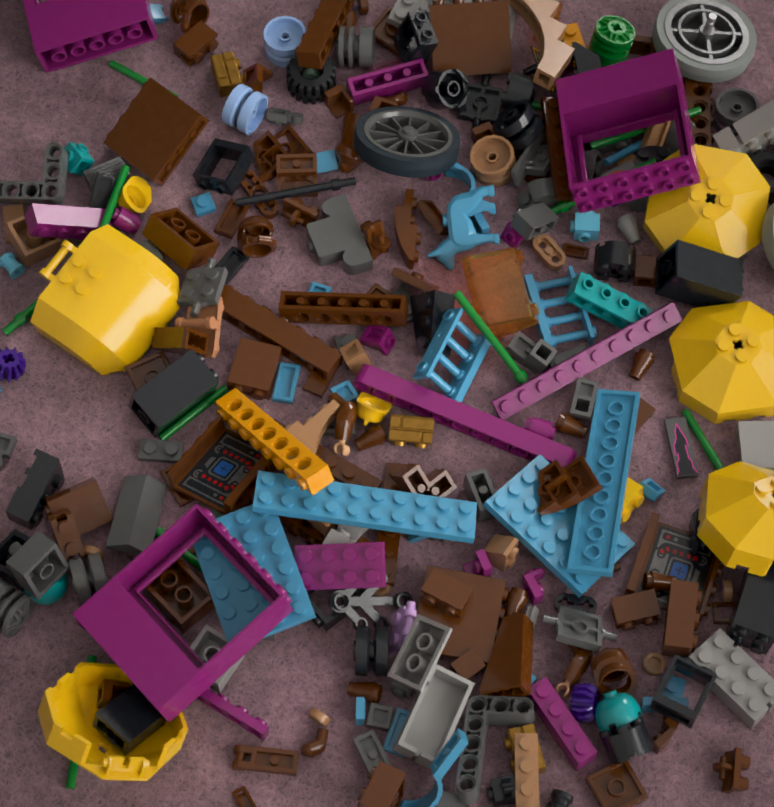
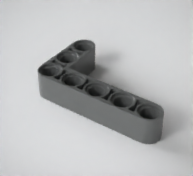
(43, 187)
(481, 720)

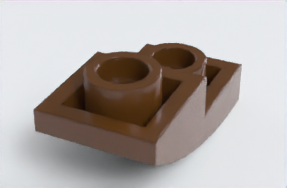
(662, 738)

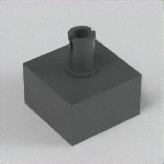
(37, 564)

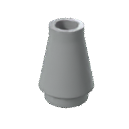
(629, 228)

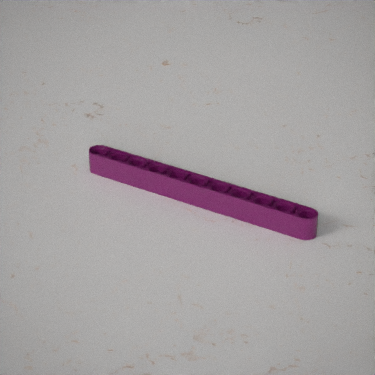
(460, 416)

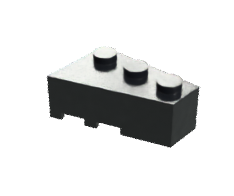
(427, 316)
(41, 482)

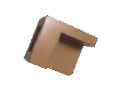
(355, 356)

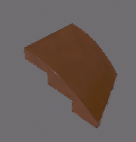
(268, 146)
(566, 485)

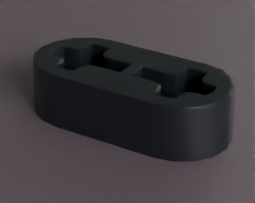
(573, 599)

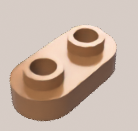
(549, 253)

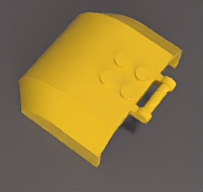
(106, 300)

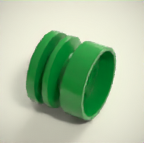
(612, 39)

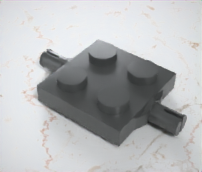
(202, 287)
(579, 628)

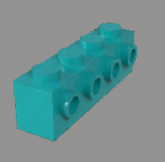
(605, 301)

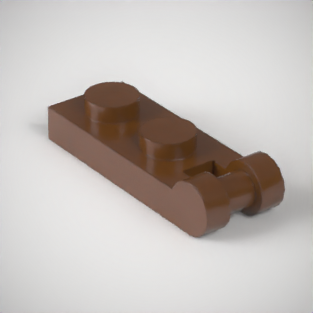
(266, 760)

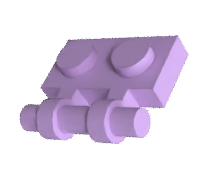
(401, 623)

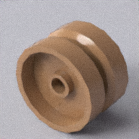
(492, 160)

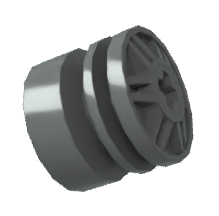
(356, 46)
(14, 609)

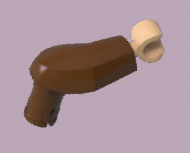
(344, 423)
(576, 669)

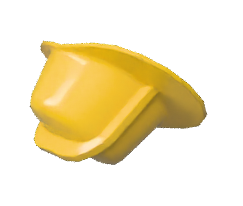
(135, 195)
(372, 408)

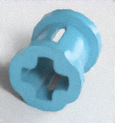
(12, 265)

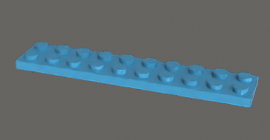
(609, 457)
(367, 508)

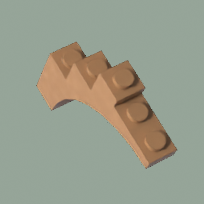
(549, 34)
(310, 435)

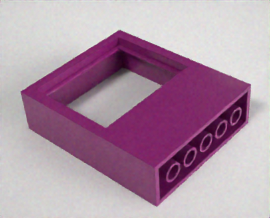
(86, 29)
(621, 101)
(142, 639)

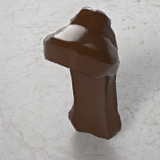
(346, 155)

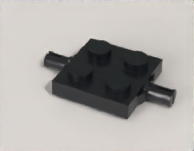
(482, 103)

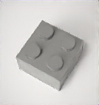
(206, 646)

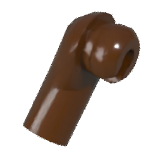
(400, 98)
(317, 746)

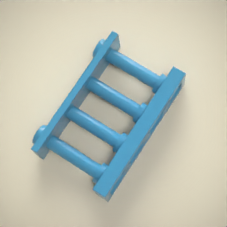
(534, 287)
(470, 359)

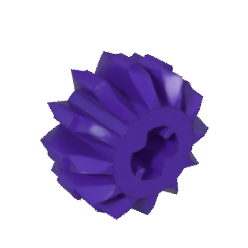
(11, 364)
(583, 702)

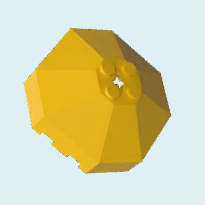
(729, 224)
(714, 375)
(739, 516)
(68, 728)

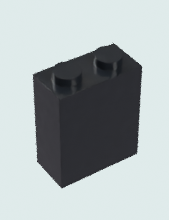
(128, 719)

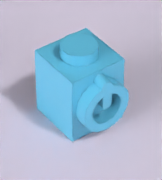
(585, 226)

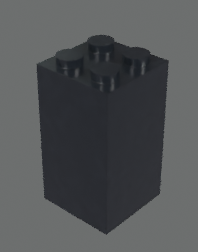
(698, 275)
(173, 392)
(753, 613)

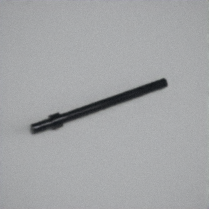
(334, 185)

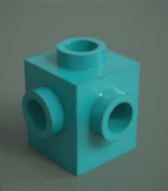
(78, 158)

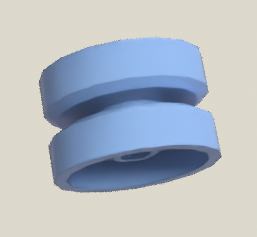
(282, 38)
(244, 109)

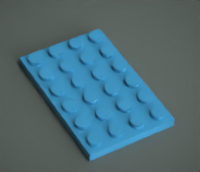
(546, 535)
(232, 593)

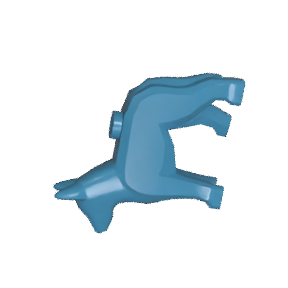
(461, 230)

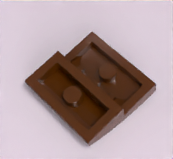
(296, 171)

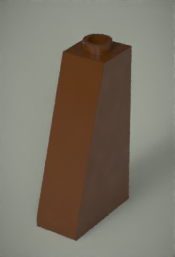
(511, 659)

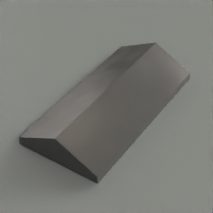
(136, 514)

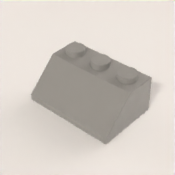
(420, 653)

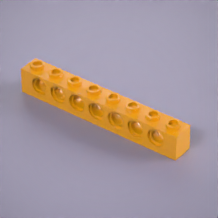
(274, 442)

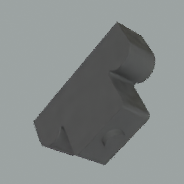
(339, 238)

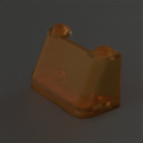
(500, 291)

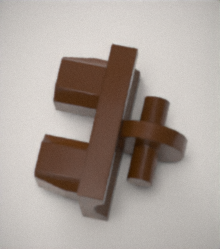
(298, 213)
(375, 237)
(730, 768)

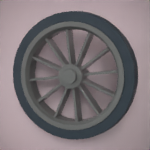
(406, 141)

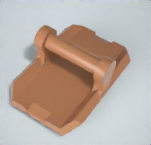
(207, 322)

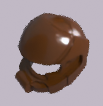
(197, 8)
(255, 237)
(611, 666)

